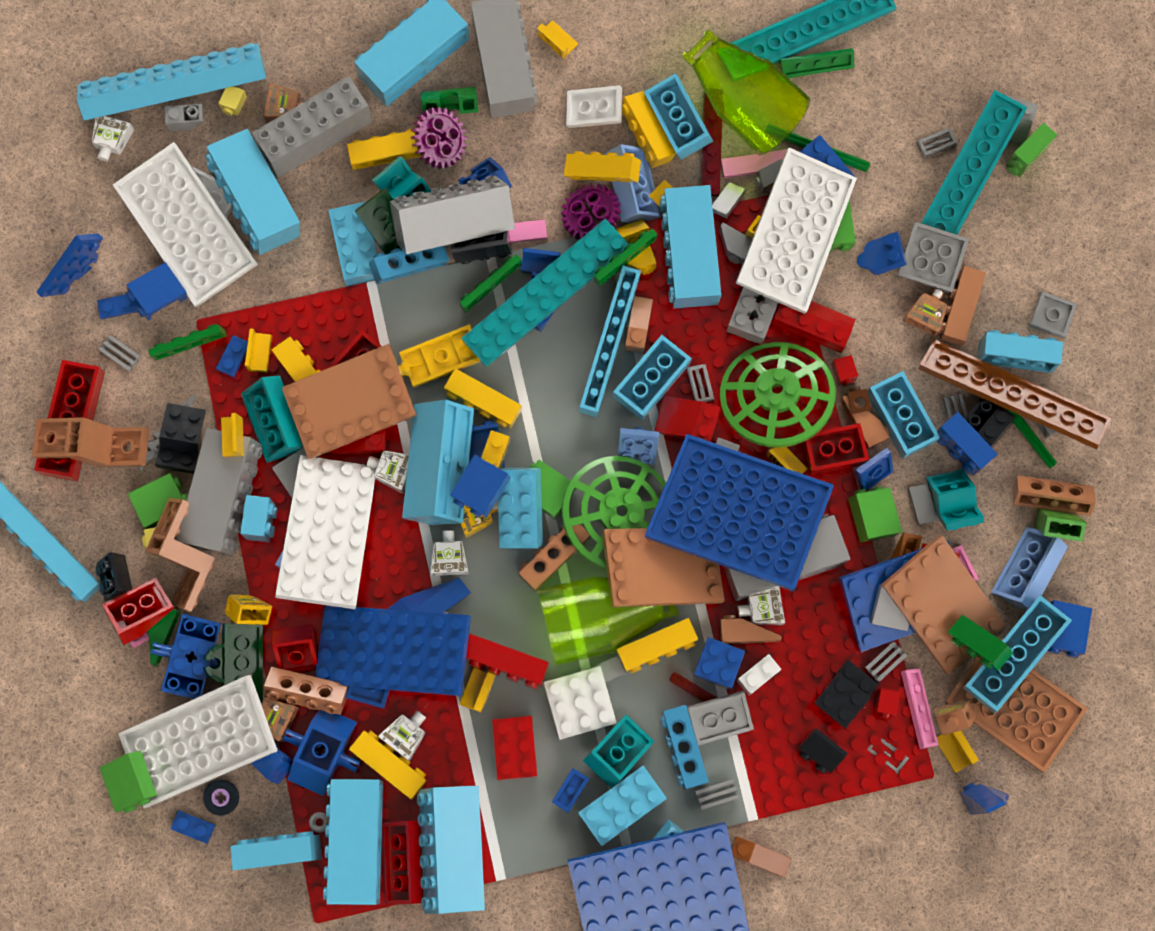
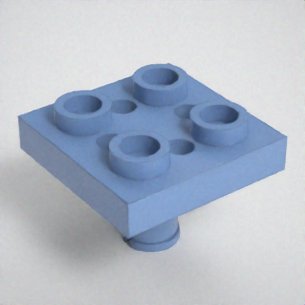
(638, 442)

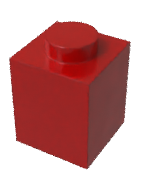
(845, 370)
(887, 703)

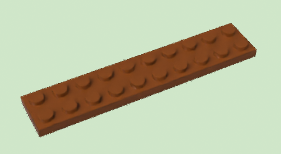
(1015, 394)

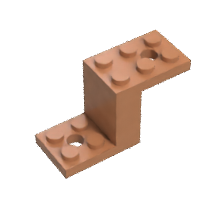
(90, 442)
(194, 561)

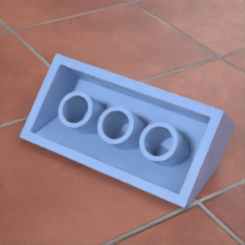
(635, 196)
(1029, 568)

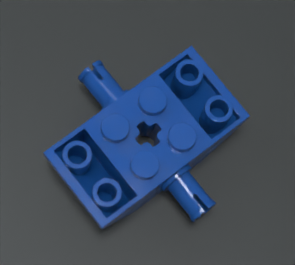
(193, 636)
(314, 770)

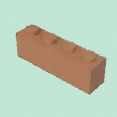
(963, 305)

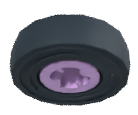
(213, 805)

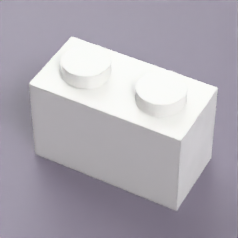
(758, 674)

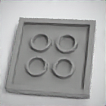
(933, 257)

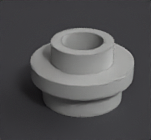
(312, 822)

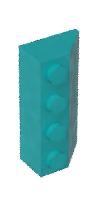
(272, 418)

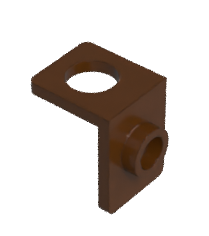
(855, 393)

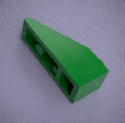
(161, 633)

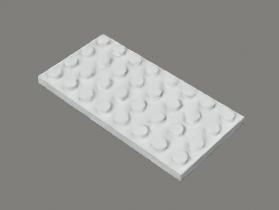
(185, 224)
(796, 230)
(326, 533)
(202, 739)

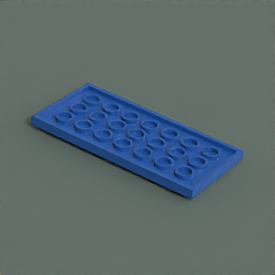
(394, 649)

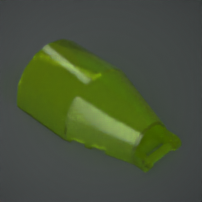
(748, 93)
(586, 625)

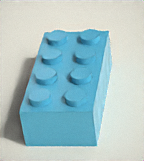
(678, 116)
(353, 244)
(1020, 351)
(651, 377)
(903, 415)
(521, 509)
(622, 805)
(276, 852)

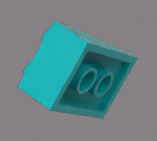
(618, 751)

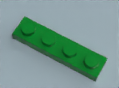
(818, 63)
(630, 252)
(495, 278)
(182, 344)

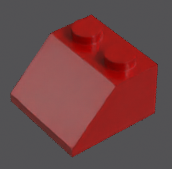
(295, 648)

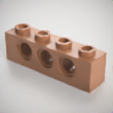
(1053, 495)
(537, 579)
(320, 694)

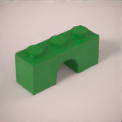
(460, 99)

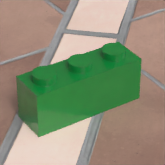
(979, 643)

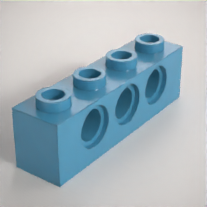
(383, 272)
(681, 716)

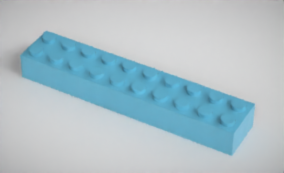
(170, 81)

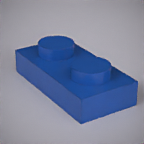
(116, 306)
(233, 356)
(570, 790)
(193, 827)

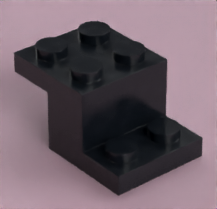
(180, 438)
(846, 694)

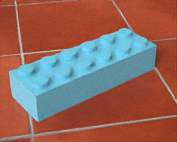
(1028, 643)

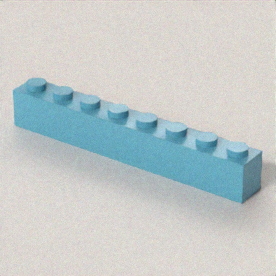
(609, 341)
(46, 547)

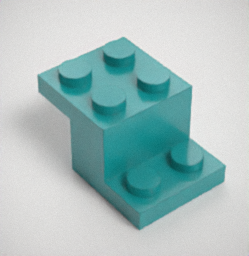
(400, 180)
(955, 499)

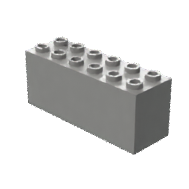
(504, 57)
(313, 127)
(452, 214)
(219, 495)
(826, 553)

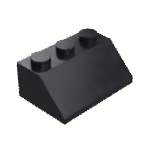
(482, 248)

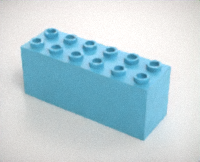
(412, 50)
(252, 192)
(690, 247)
(437, 461)
(354, 842)
(451, 850)

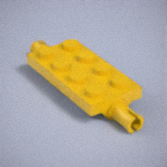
(437, 357)

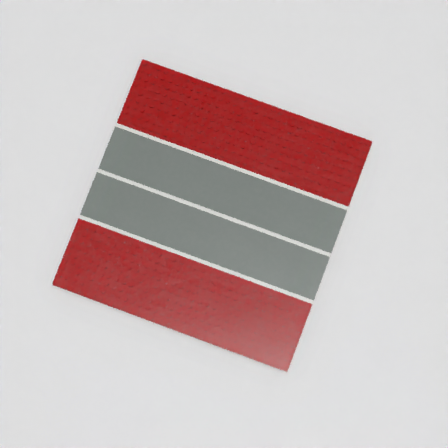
(548, 378)

